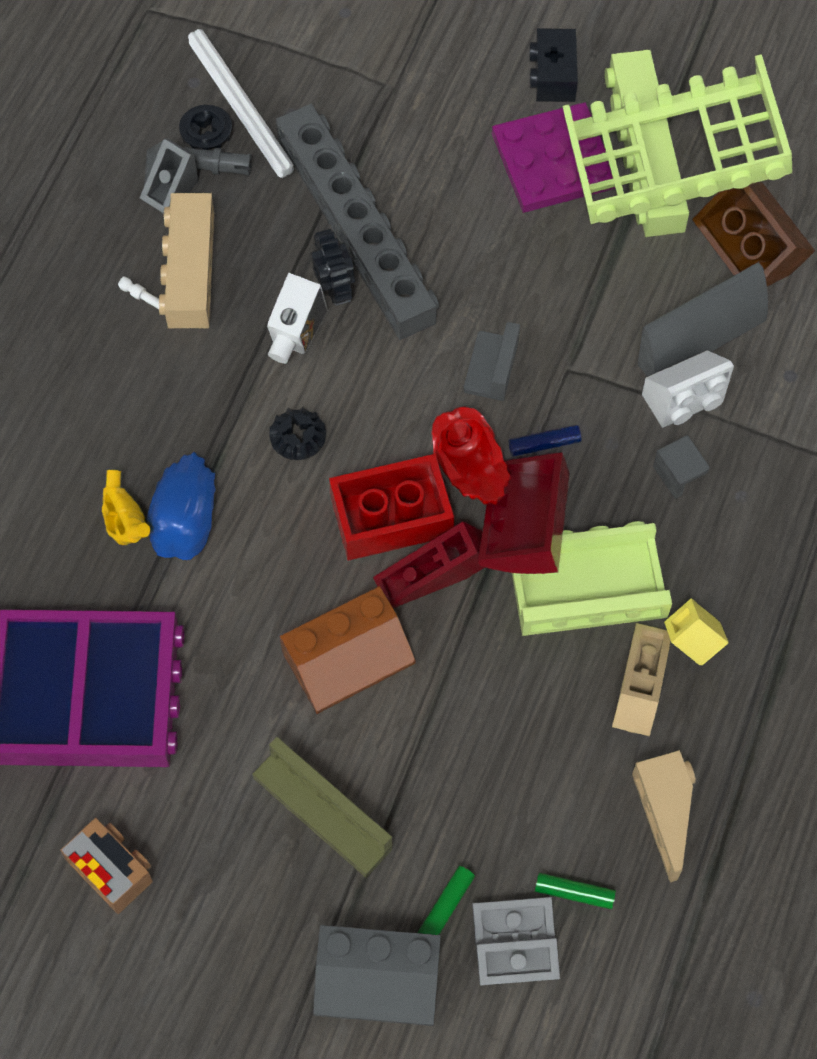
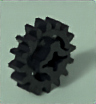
(333, 267)

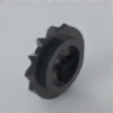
(201, 117)
(288, 445)

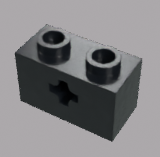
(555, 65)

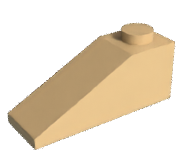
(642, 680)
(666, 796)

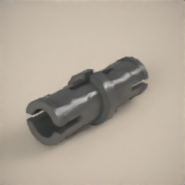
(220, 161)

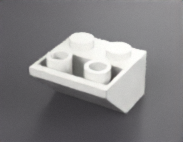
(688, 388)

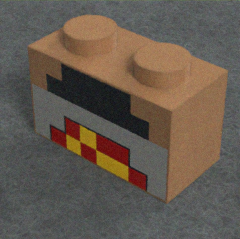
(107, 864)

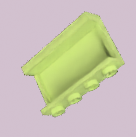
(600, 582)

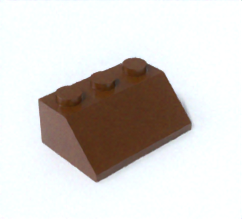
(753, 228)

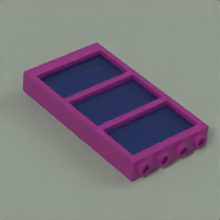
(89, 687)

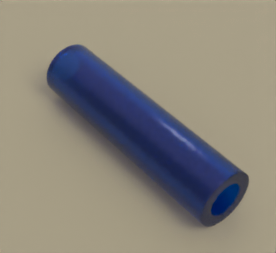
(544, 440)

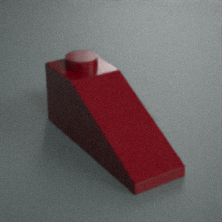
(433, 566)

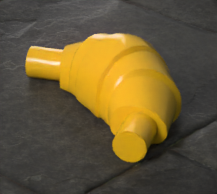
(121, 513)

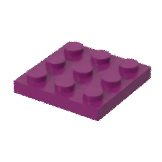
(542, 158)

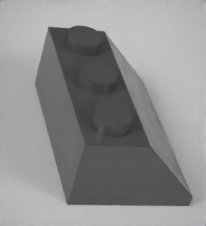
(376, 975)

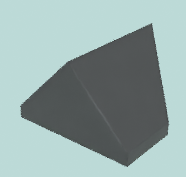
(166, 172)

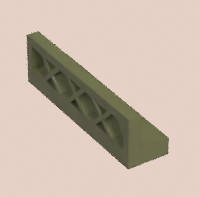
(323, 808)

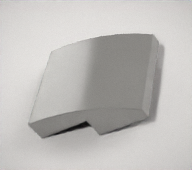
(515, 941)

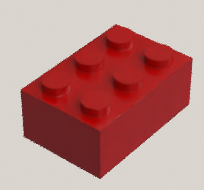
(391, 506)

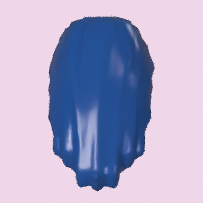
(182, 509)

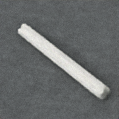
(241, 103)

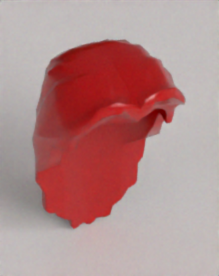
(470, 454)

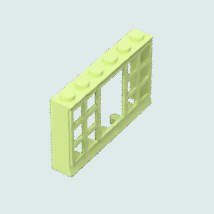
(668, 106)

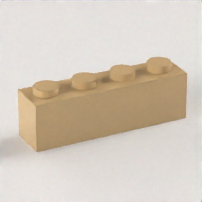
(188, 260)

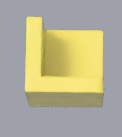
(696, 632)

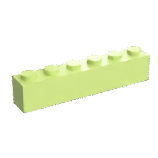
(636, 74)

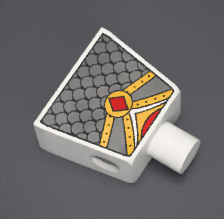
(295, 317)

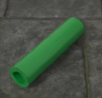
(575, 891)
(447, 902)

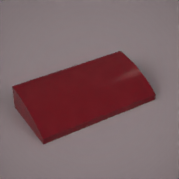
(528, 522)

